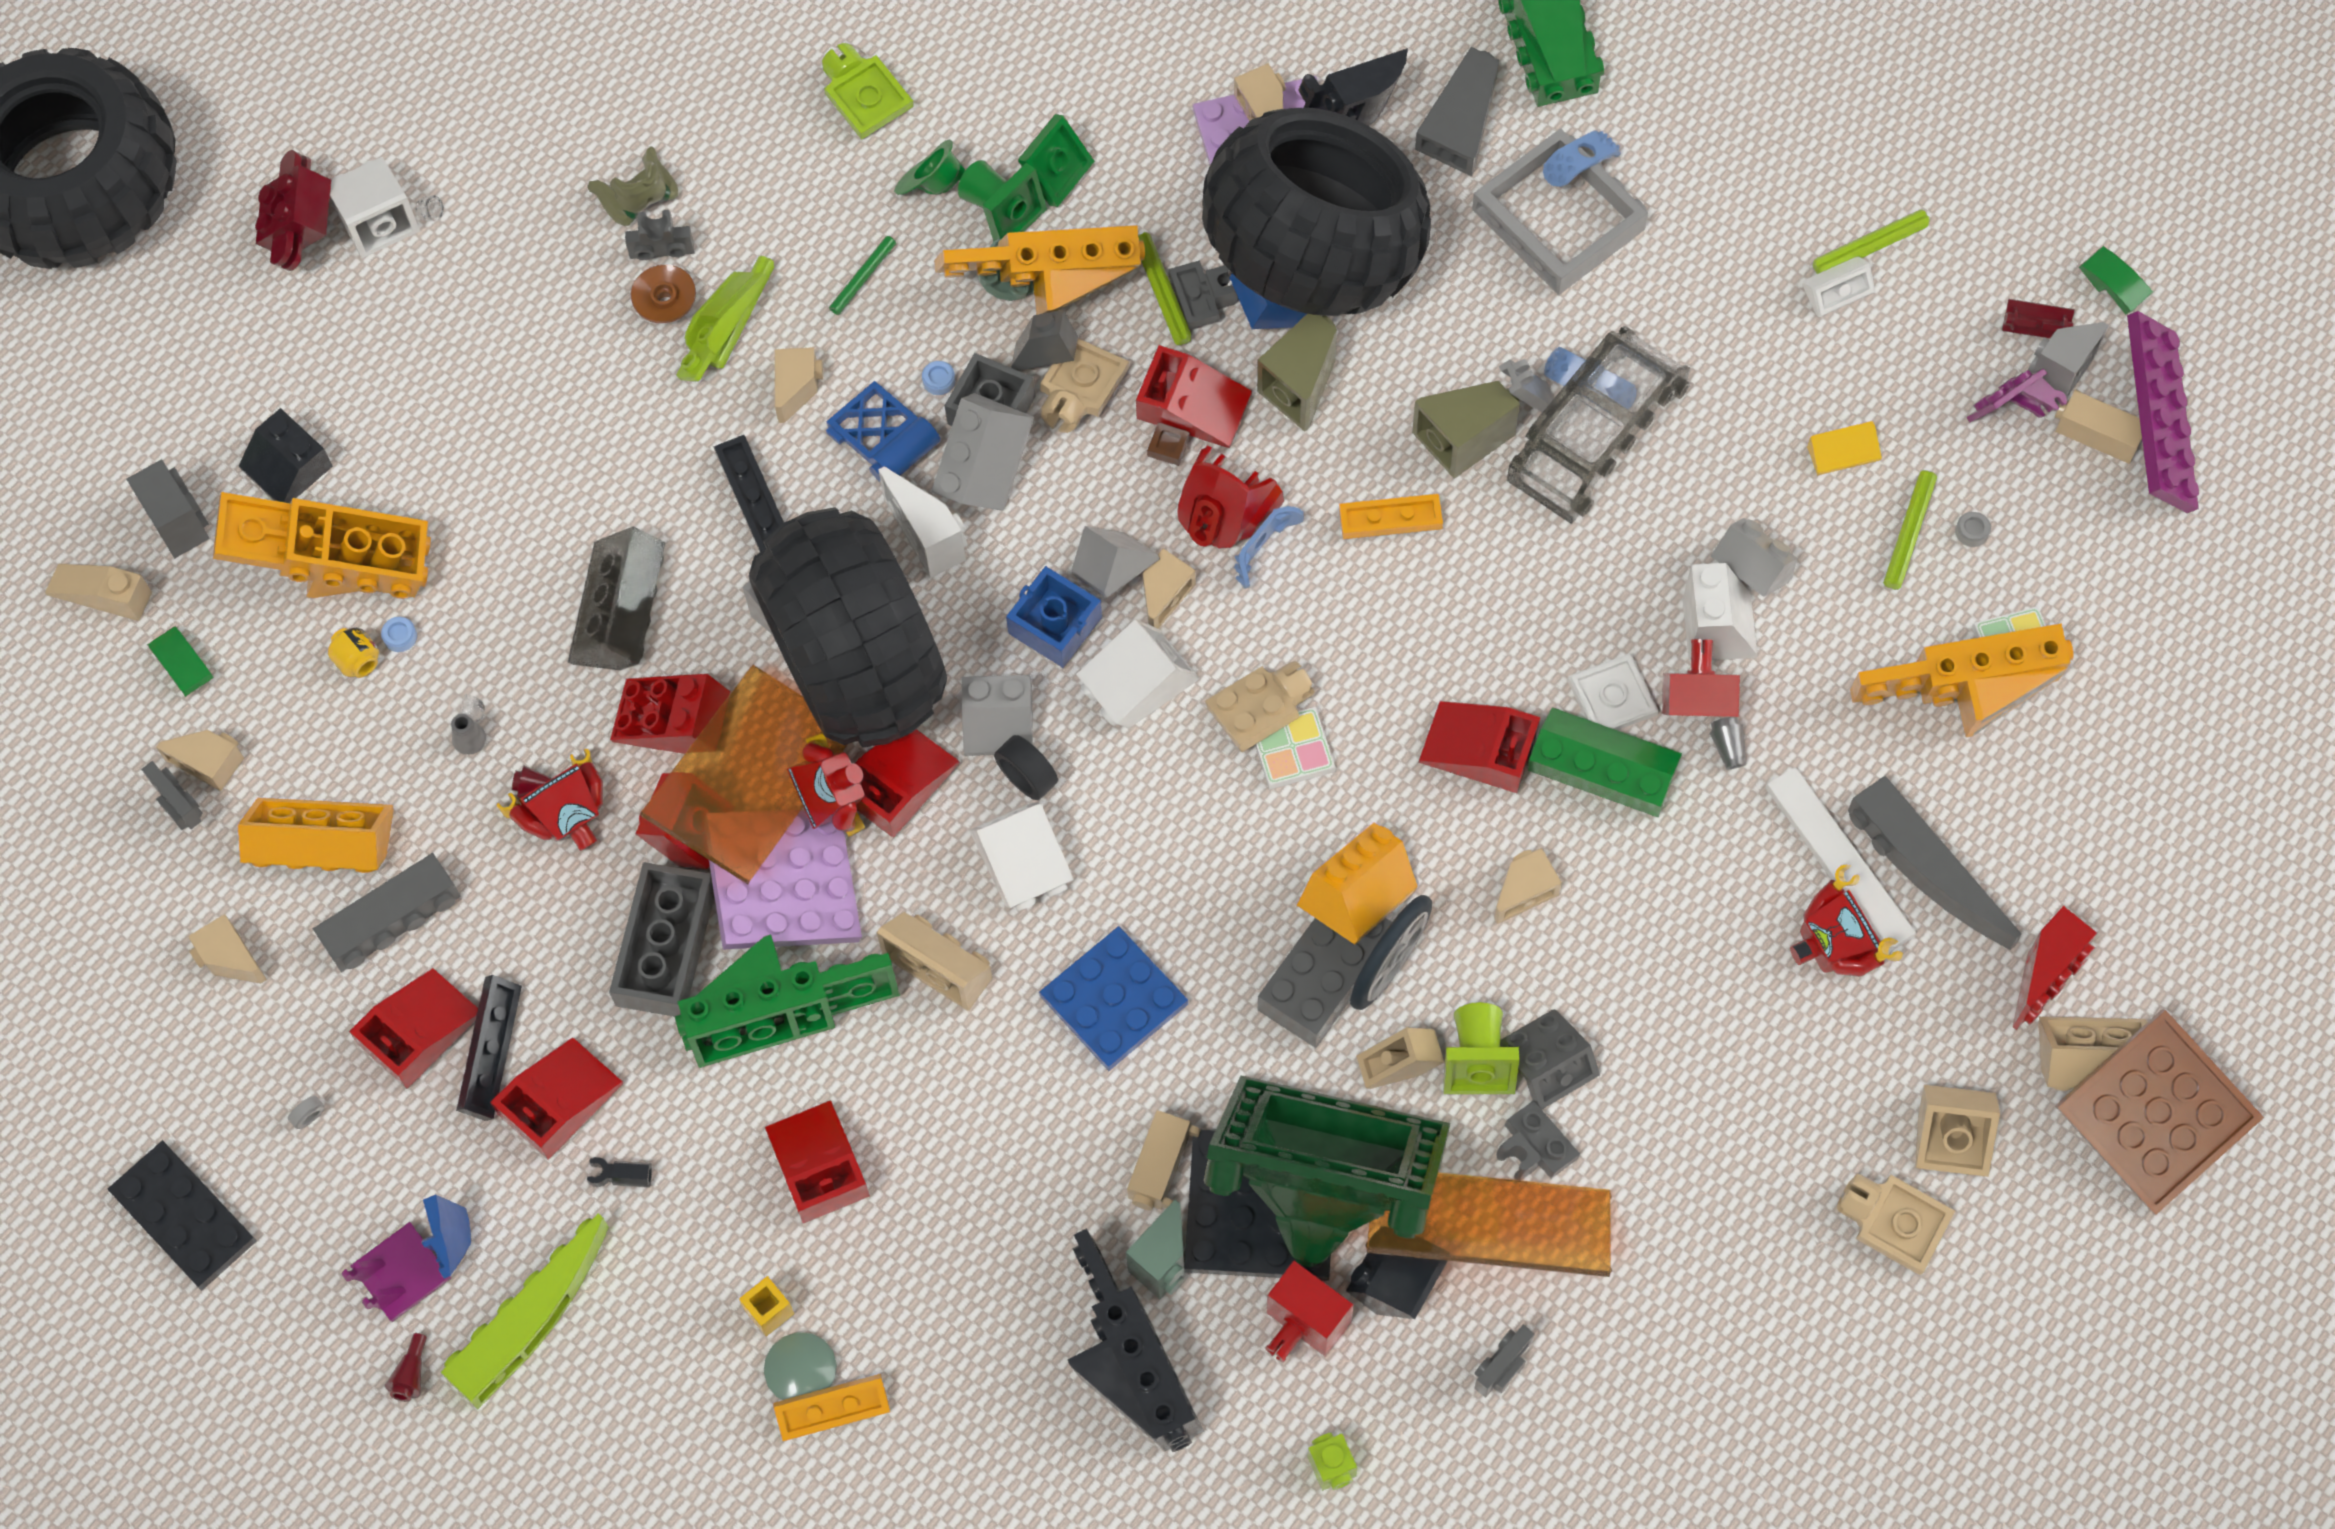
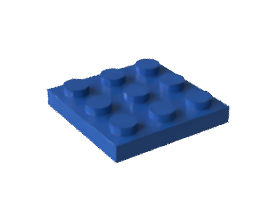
(1113, 998)

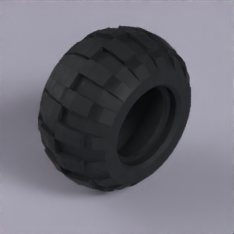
(107, 194)
(1316, 211)
(848, 627)

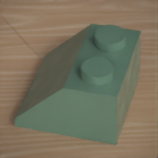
(1158, 1254)

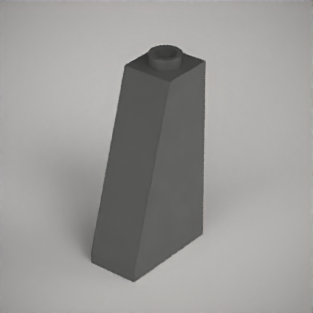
(1459, 116)

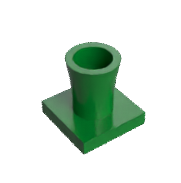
(1008, 204)

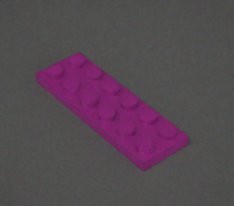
(2163, 412)

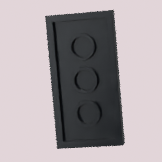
(182, 1215)

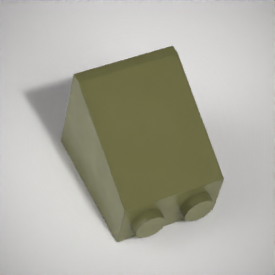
(1298, 368)
(1465, 424)

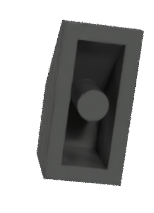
(1045, 341)

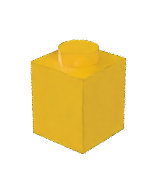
(766, 1306)

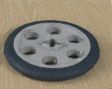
(1391, 952)

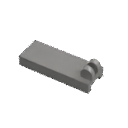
(1527, 385)

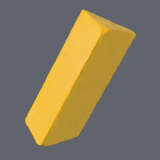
(1844, 448)

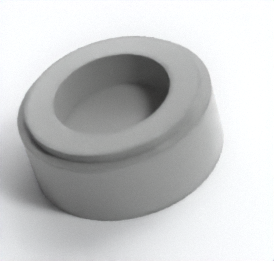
(1973, 529)
(306, 1112)

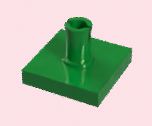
(1058, 159)

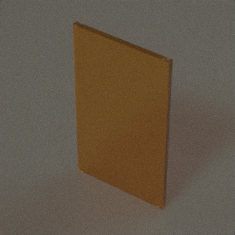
(733, 783)
(1508, 1226)

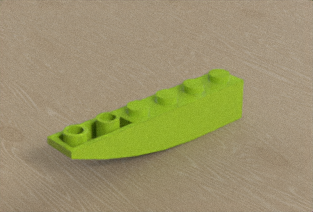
(526, 1319)

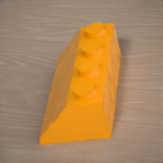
(315, 834)
(1360, 884)

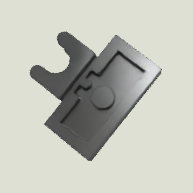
(658, 238)
(1201, 293)
(173, 798)
(1536, 1143)
(1505, 1363)

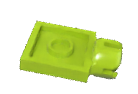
(863, 90)

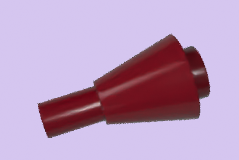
(527, 781)
(406, 1378)

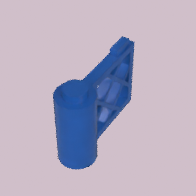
(902, 445)

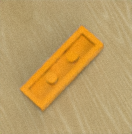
(1390, 516)
(831, 1407)

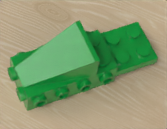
(1553, 48)
(759, 991)

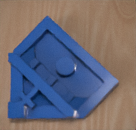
(450, 1232)

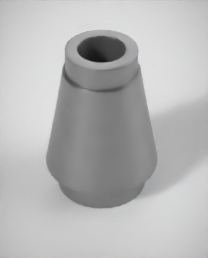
(467, 734)
(1729, 741)

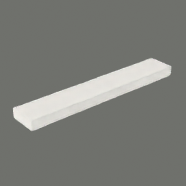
(1833, 850)

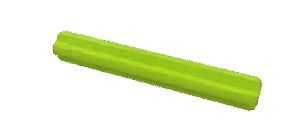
(1873, 241)
(762, 265)
(1164, 292)
(1910, 530)

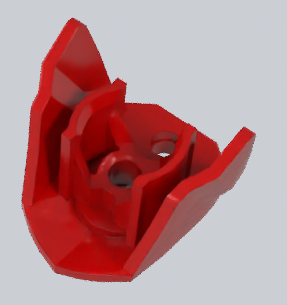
(1224, 503)

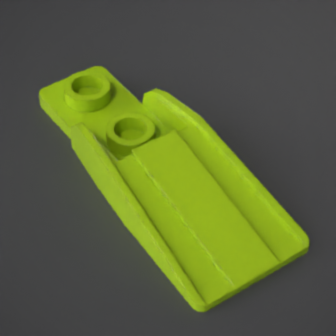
(716, 321)

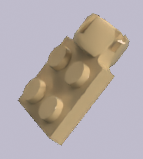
(1081, 385)
(1260, 703)
(1896, 1219)

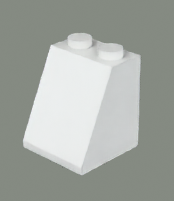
(372, 207)
(1719, 610)
(1135, 674)
(1022, 856)

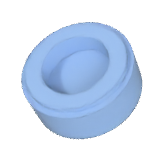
(938, 378)
(399, 634)

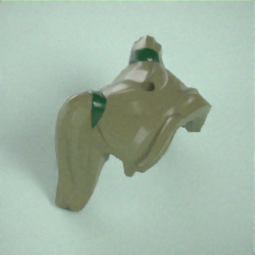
(628, 198)

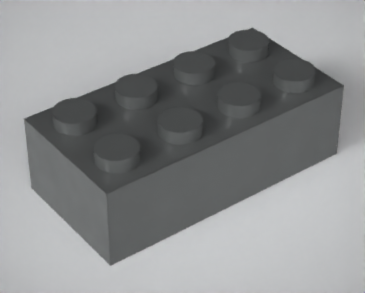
(662, 939)
(1316, 980)

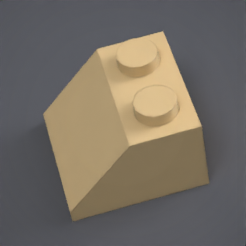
(1956, 1130)

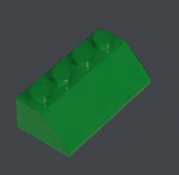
(1604, 762)

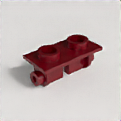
(2036, 318)

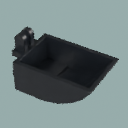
(1357, 90)

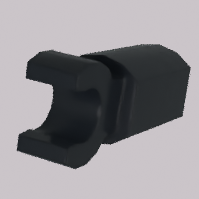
(621, 1173)

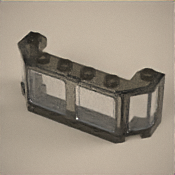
(1595, 422)

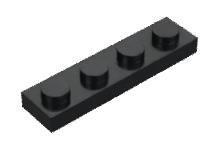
(749, 488)
(489, 1047)

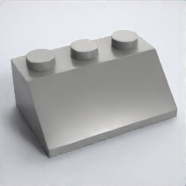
(982, 453)

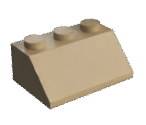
(935, 959)
(2078, 1045)

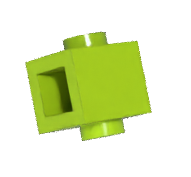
(1332, 1461)

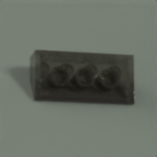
(617, 600)

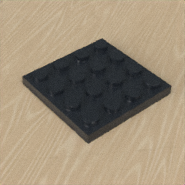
(1233, 1231)

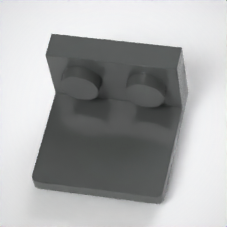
(1552, 1058)

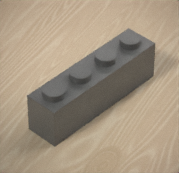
(387, 913)

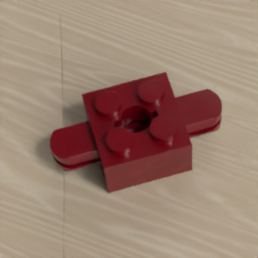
(292, 211)

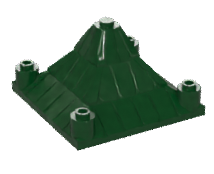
(1325, 1163)

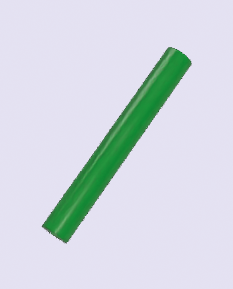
(862, 275)

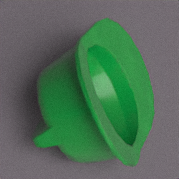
(933, 174)

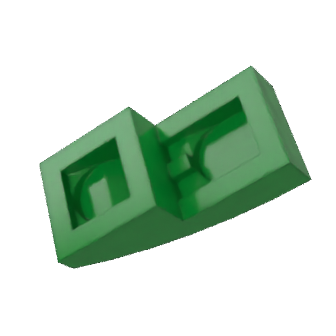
(2120, 281)
(180, 661)

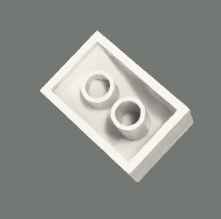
(925, 522)

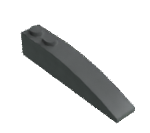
(1926, 861)

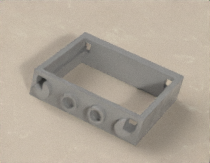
(1528, 247)

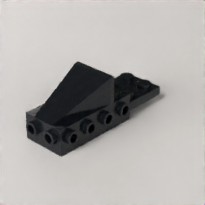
(1130, 1362)

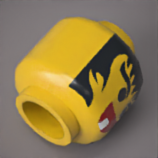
(353, 652)

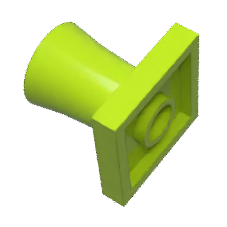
(1480, 1062)

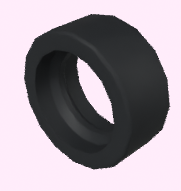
(1026, 767)

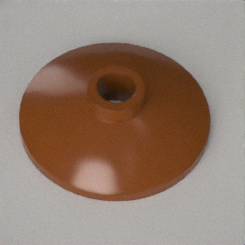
(663, 282)

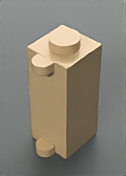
(2099, 426)
(1159, 1161)

